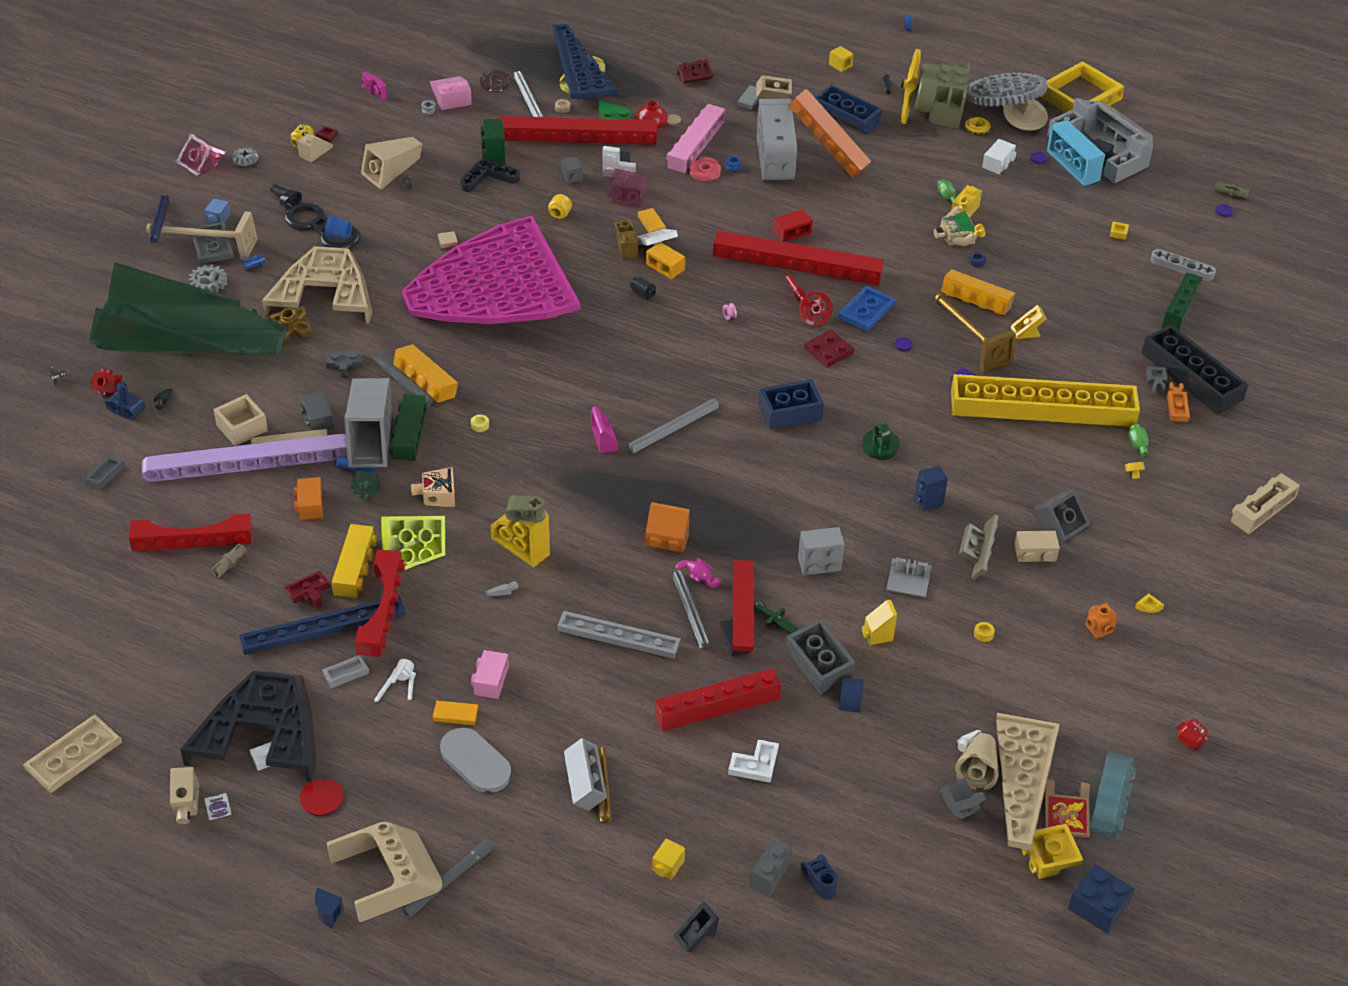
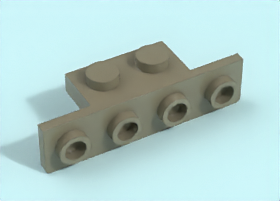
(977, 545)

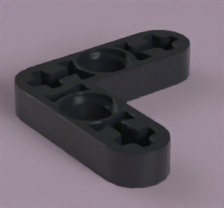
(486, 168)

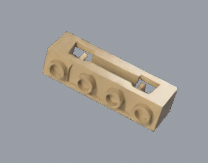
(1246, 514)

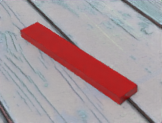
(743, 606)

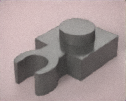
(1157, 377)

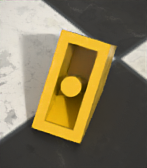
(880, 624)

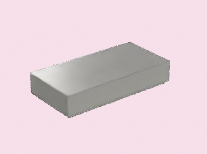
(748, 99)
(345, 671)

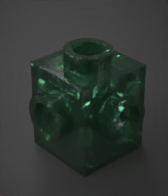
(370, 479)

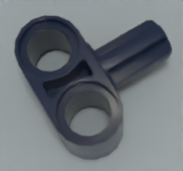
(124, 403)

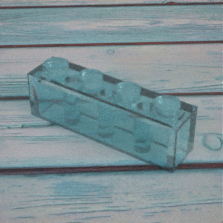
(1111, 795)

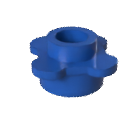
(733, 163)

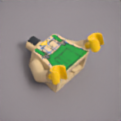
(957, 226)

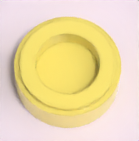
(480, 423)

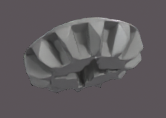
(250, 157)

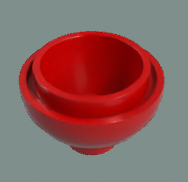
(653, 111)

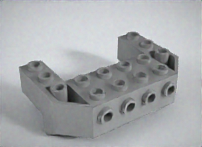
(1131, 142)

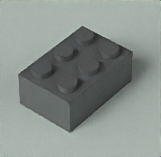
(820, 656)

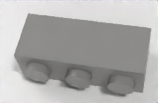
(585, 774)

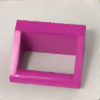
(603, 432)

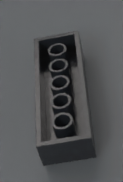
(1194, 369)

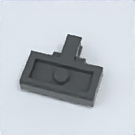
(344, 359)

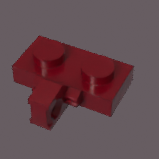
(308, 589)

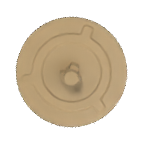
(1026, 115)

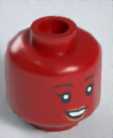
(1192, 733)

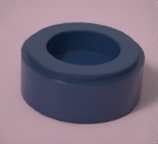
(977, 259)

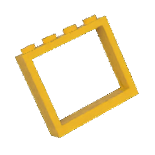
(1112, 88)

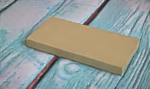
(72, 753)

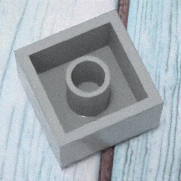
(821, 551)

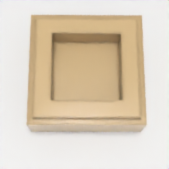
(447, 240)

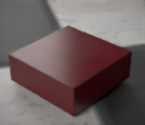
(327, 133)

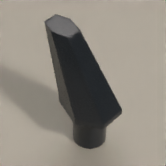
(886, 83)
(162, 398)

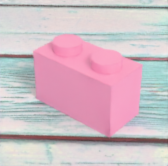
(490, 674)

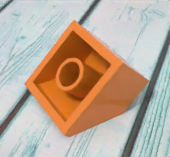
(667, 527)

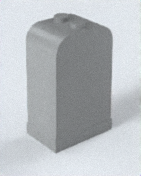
(776, 140)
(369, 406)

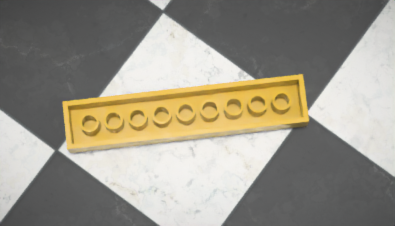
(1044, 400)

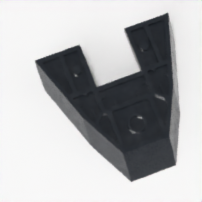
(261, 702)

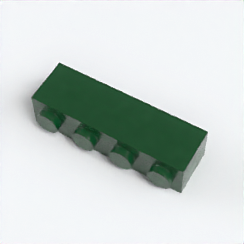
(1182, 301)
(409, 427)

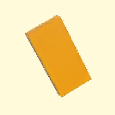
(651, 220)
(455, 713)

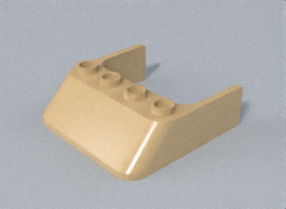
(406, 858)

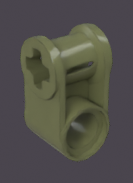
(524, 507)

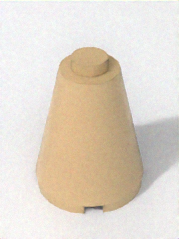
(979, 763)

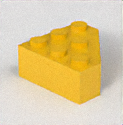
(524, 539)

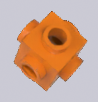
(1101, 620)

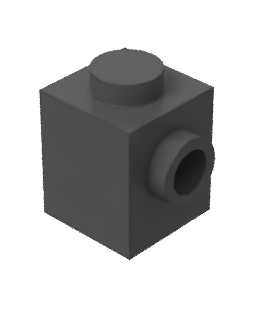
(571, 170)

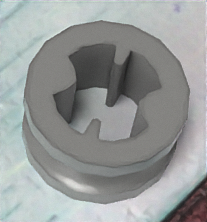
(428, 107)

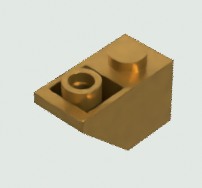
(626, 239)

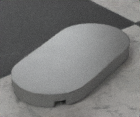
(475, 760)

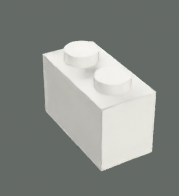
(999, 156)

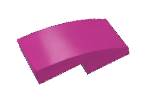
(374, 84)

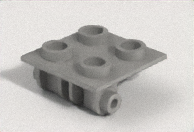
(908, 577)

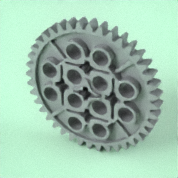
(1006, 89)

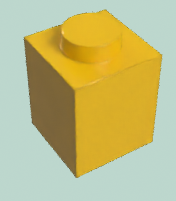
(841, 59)
(668, 859)

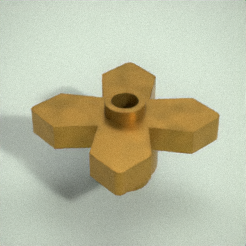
(294, 321)

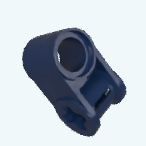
(820, 876)

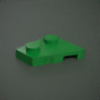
(612, 111)

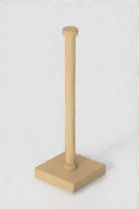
(244, 234)

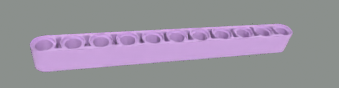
(244, 458)

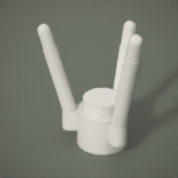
(402, 672)

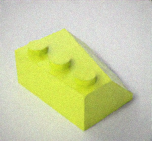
(415, 536)

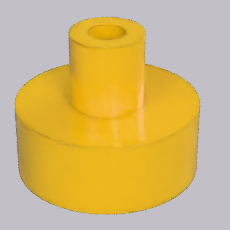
(1135, 468)

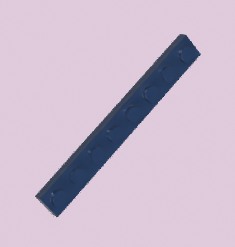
(312, 627)

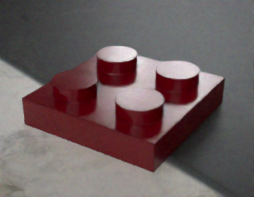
(829, 348)

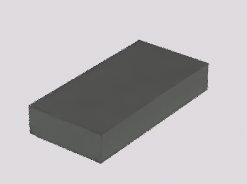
(104, 472)

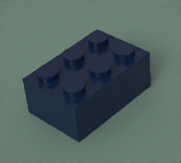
(791, 404)

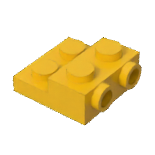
(1052, 851)

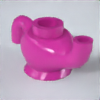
(699, 571)

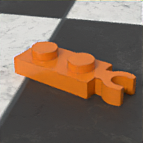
(1178, 404)

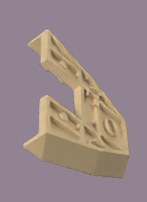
(323, 268)

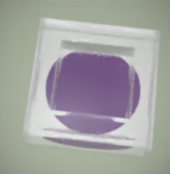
(218, 806)

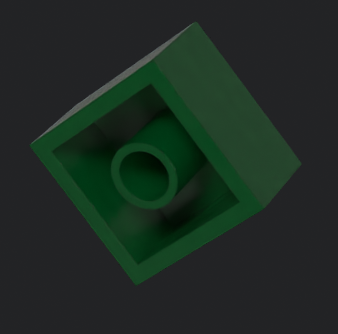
(493, 140)

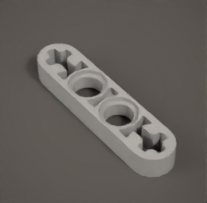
(1164, 259)

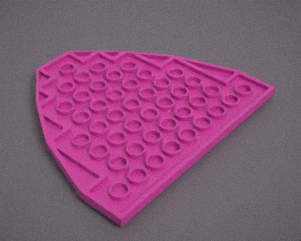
(494, 280)

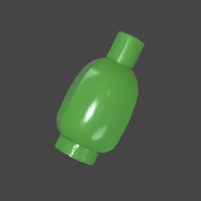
(947, 190)
(1139, 439)

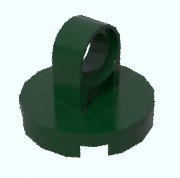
(880, 442)

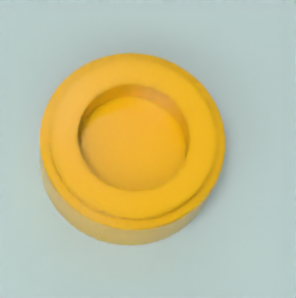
(984, 632)

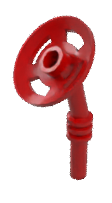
(813, 306)

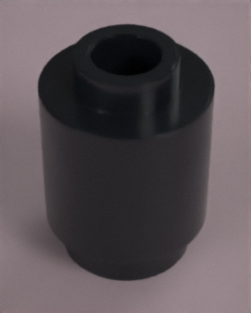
(643, 287)

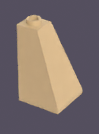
(389, 159)

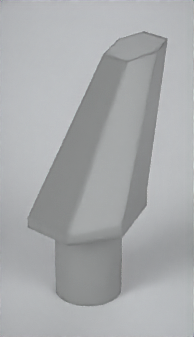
(502, 590)

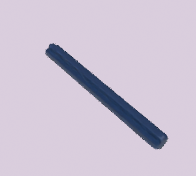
(159, 219)

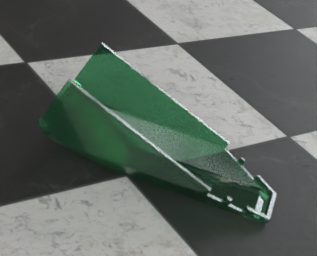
(175, 318)

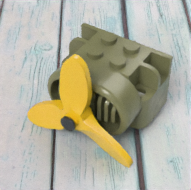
(939, 91)

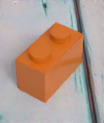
(309, 498)

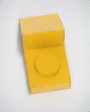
(1027, 325)

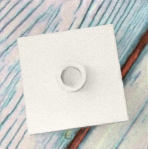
(656, 237)

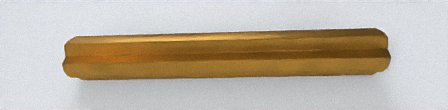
(605, 805)

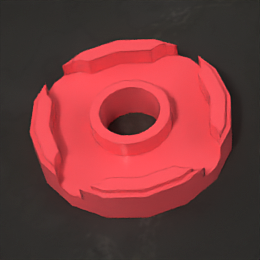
(705, 169)

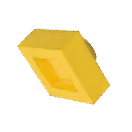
(1119, 230)

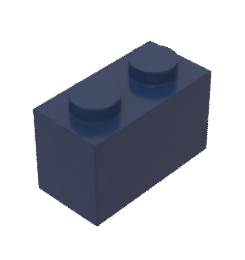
(930, 488)

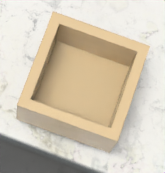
(240, 420)

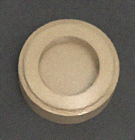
(562, 106)

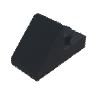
(700, 924)

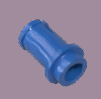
(254, 261)

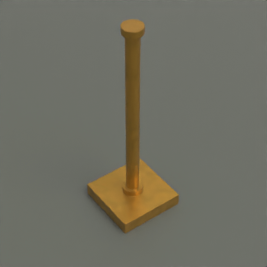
(996, 350)

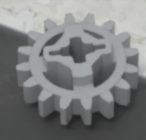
(208, 278)

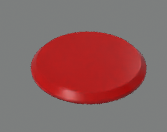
(321, 796)

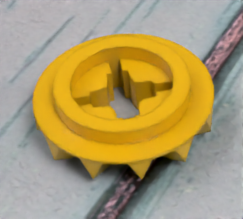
(983, 125)

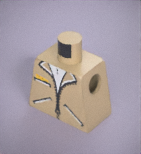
(184, 793)

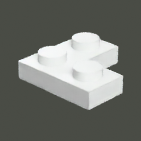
(612, 161)
(755, 767)

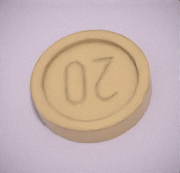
(673, 120)

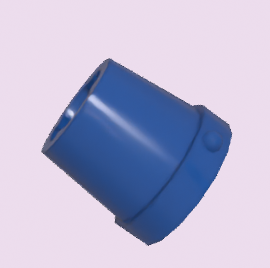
(337, 228)

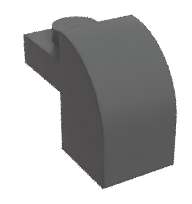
(961, 799)

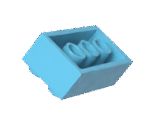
(1075, 152)

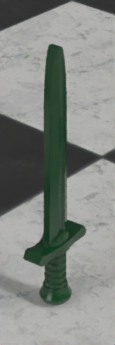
(775, 618)

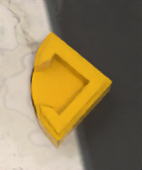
(1149, 604)

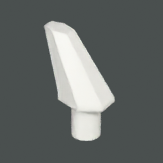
(966, 740)

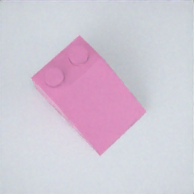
(452, 92)

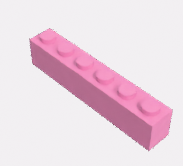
(695, 138)

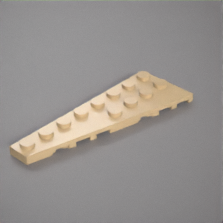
(1025, 763)

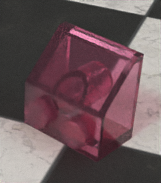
(199, 155)

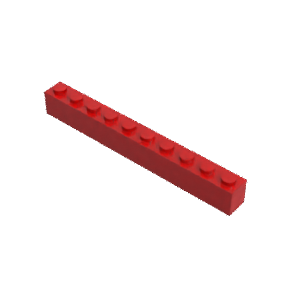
(579, 130)
(798, 257)

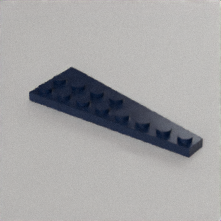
(579, 67)

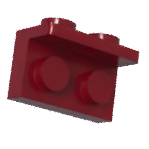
(695, 71)

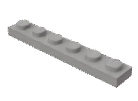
(619, 634)

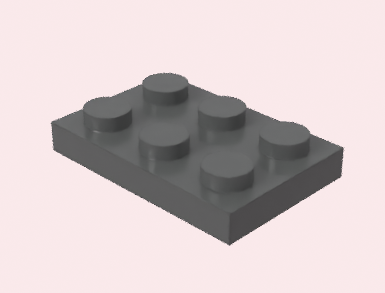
(212, 248)

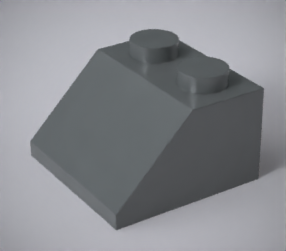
(1063, 514)

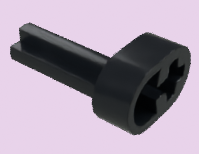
(288, 197)

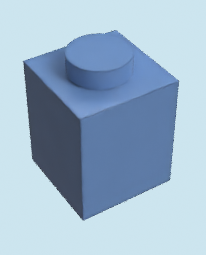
(217, 211)

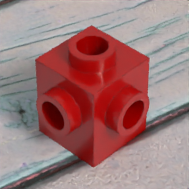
(105, 381)

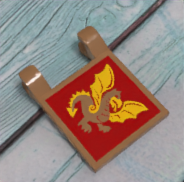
(1068, 809)

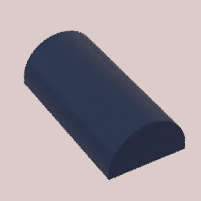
(850, 108)

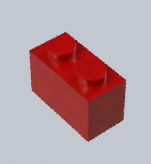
(792, 225)

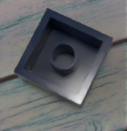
(1101, 898)

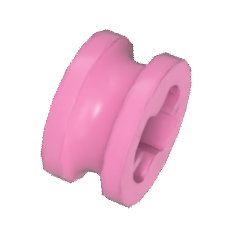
(729, 311)

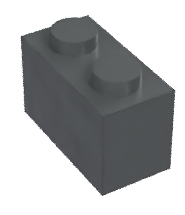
(316, 411)
(771, 867)

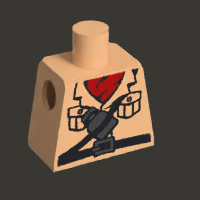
(436, 488)

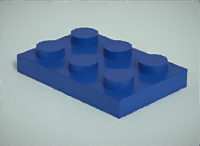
(866, 308)

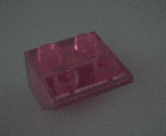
(628, 187)

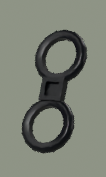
(318, 225)

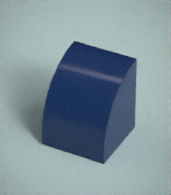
(851, 694)
(328, 907)

